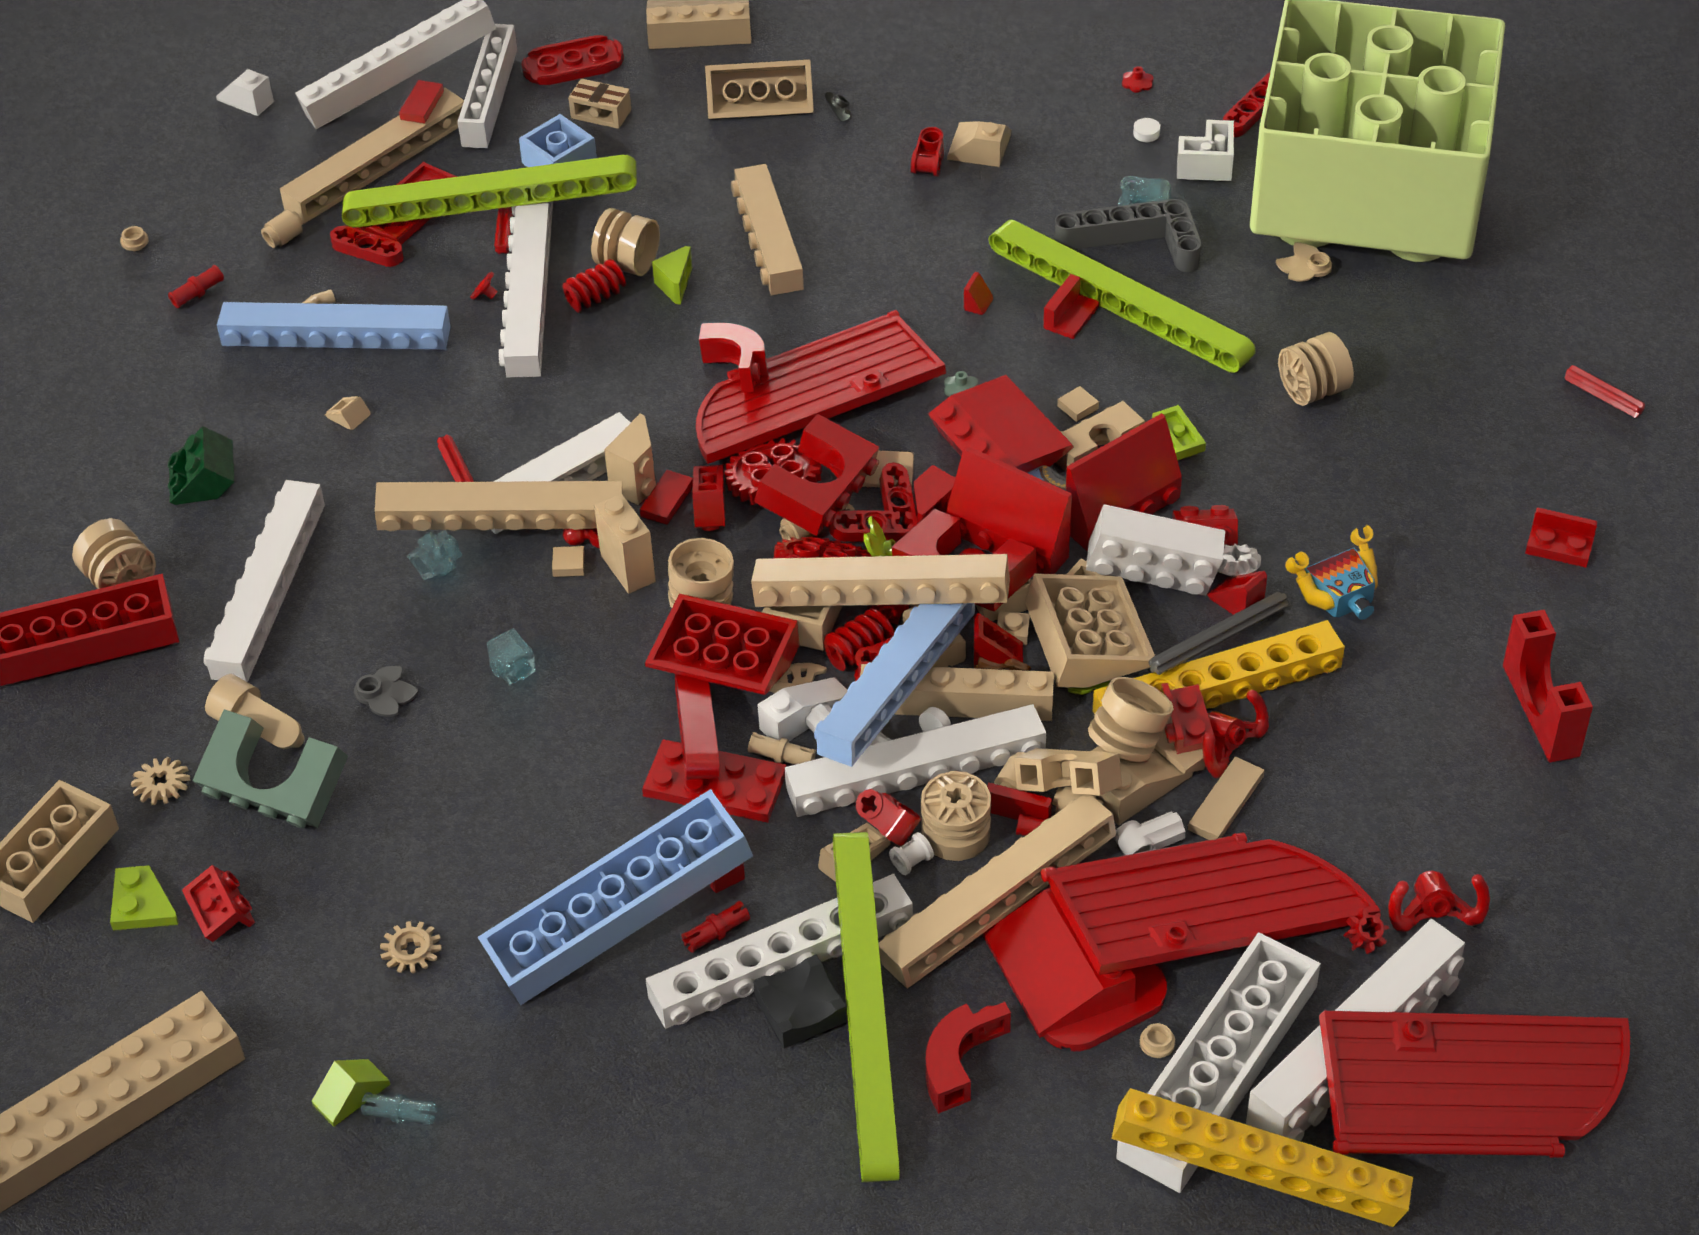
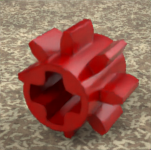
(1363, 939)

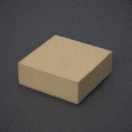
(1078, 403)
(568, 561)

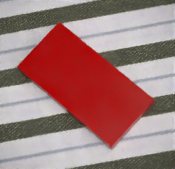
(405, 229)

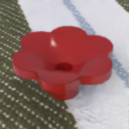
(1137, 80)
(485, 288)

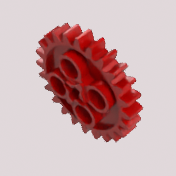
(751, 465)
(816, 548)

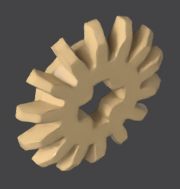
(161, 791)
(399, 941)

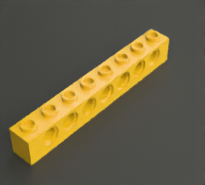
(1253, 666)
(1262, 1157)

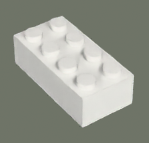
(1155, 550)

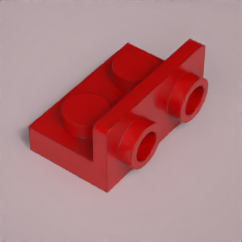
(1561, 537)
(1188, 720)
(217, 902)

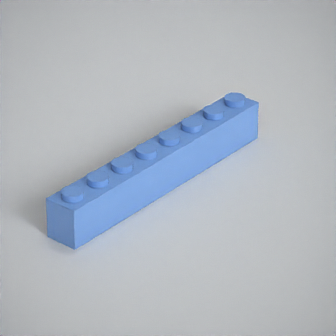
(334, 325)
(889, 680)

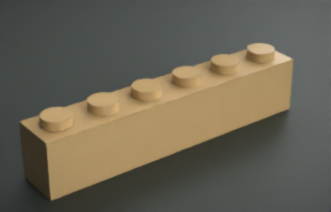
(767, 229)
(980, 692)

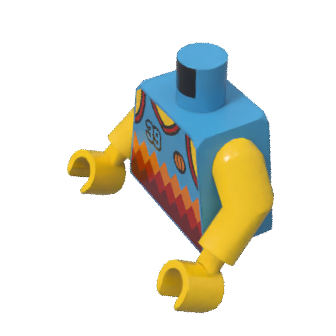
(1342, 581)

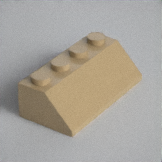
(759, 89)

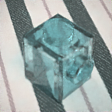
(510, 657)

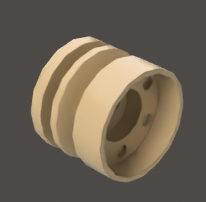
(626, 240)
(1315, 368)
(112, 554)
(701, 570)
(1130, 719)
(956, 815)

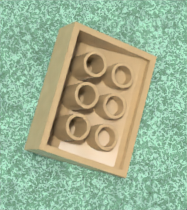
(697, 23)
(1087, 628)

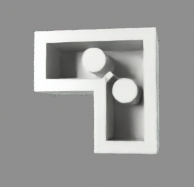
(1209, 155)

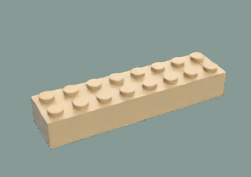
(112, 1095)

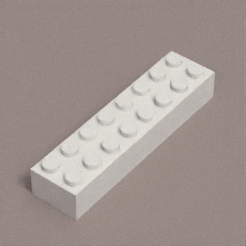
(1408, 982)
(1230, 1044)

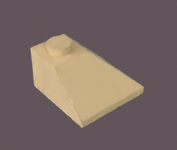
(980, 143)

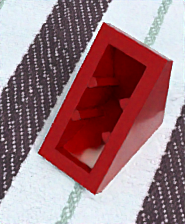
(1240, 591)
(994, 642)

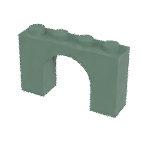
(299, 798)

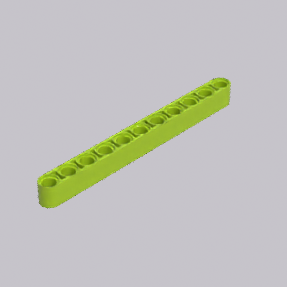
(489, 191)
(1124, 296)
(865, 1009)

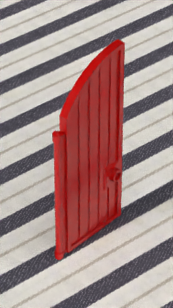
(812, 380)
(1200, 899)
(1469, 1081)

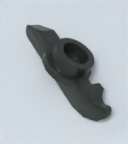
(839, 105)

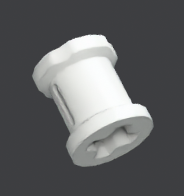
(911, 853)

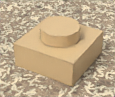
(1015, 624)

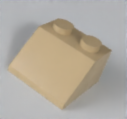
(631, 461)

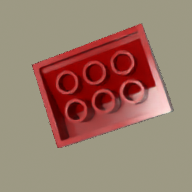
(1001, 424)
(1127, 473)
(1008, 503)
(725, 644)
(1051, 967)

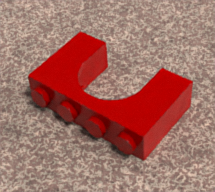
(816, 504)
(941, 534)
(1555, 713)

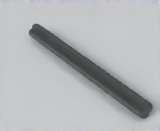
(1218, 633)

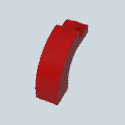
(735, 345)
(949, 1042)

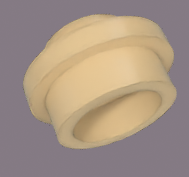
(134, 238)
(1157, 1041)

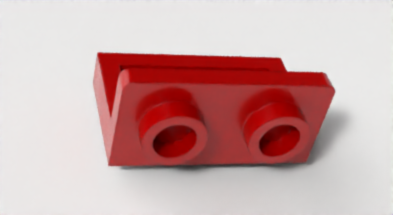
(1218, 517)

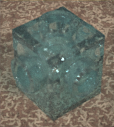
(435, 554)

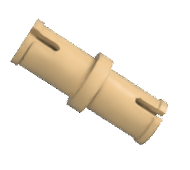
(780, 749)

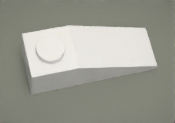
(787, 709)

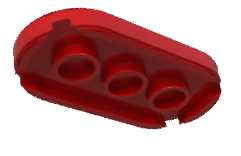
(572, 60)
(1085, 1034)

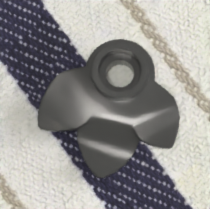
(384, 691)

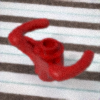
(1231, 733)
(1436, 900)

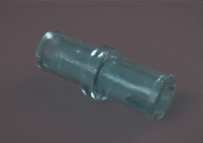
(399, 1108)

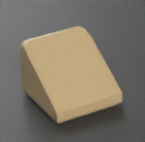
(349, 412)

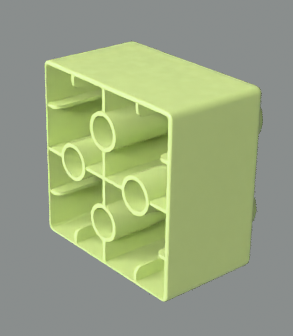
(1377, 128)

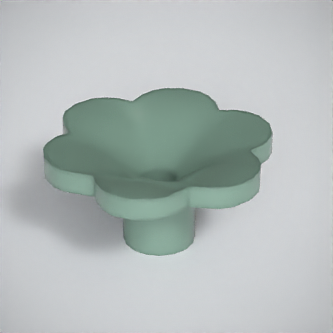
(959, 383)

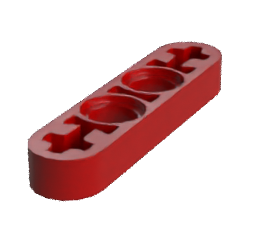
(1248, 102)

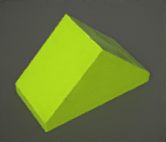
(673, 272)
(345, 1087)

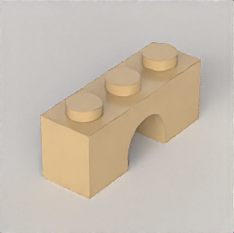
(1099, 431)
(1082, 770)

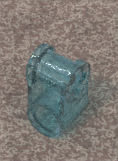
(1144, 190)

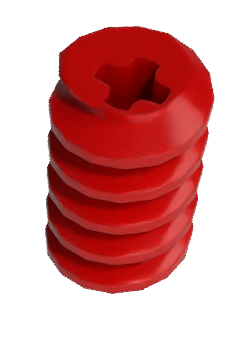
(592, 284)
(862, 632)

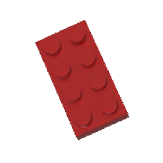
(744, 786)

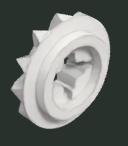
(1247, 561)

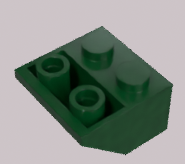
(201, 468)

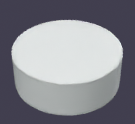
(1146, 130)
(933, 719)

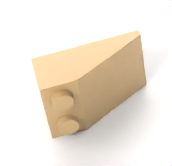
(1141, 785)

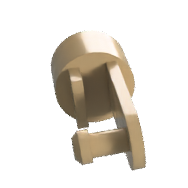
(245, 699)

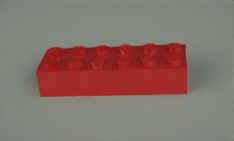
(85, 629)

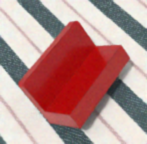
(1068, 309)

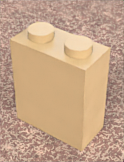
(625, 543)

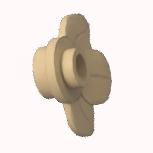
(1305, 263)

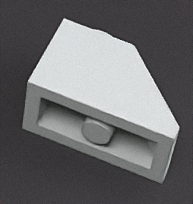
(248, 92)

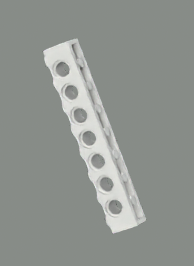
(763, 950)

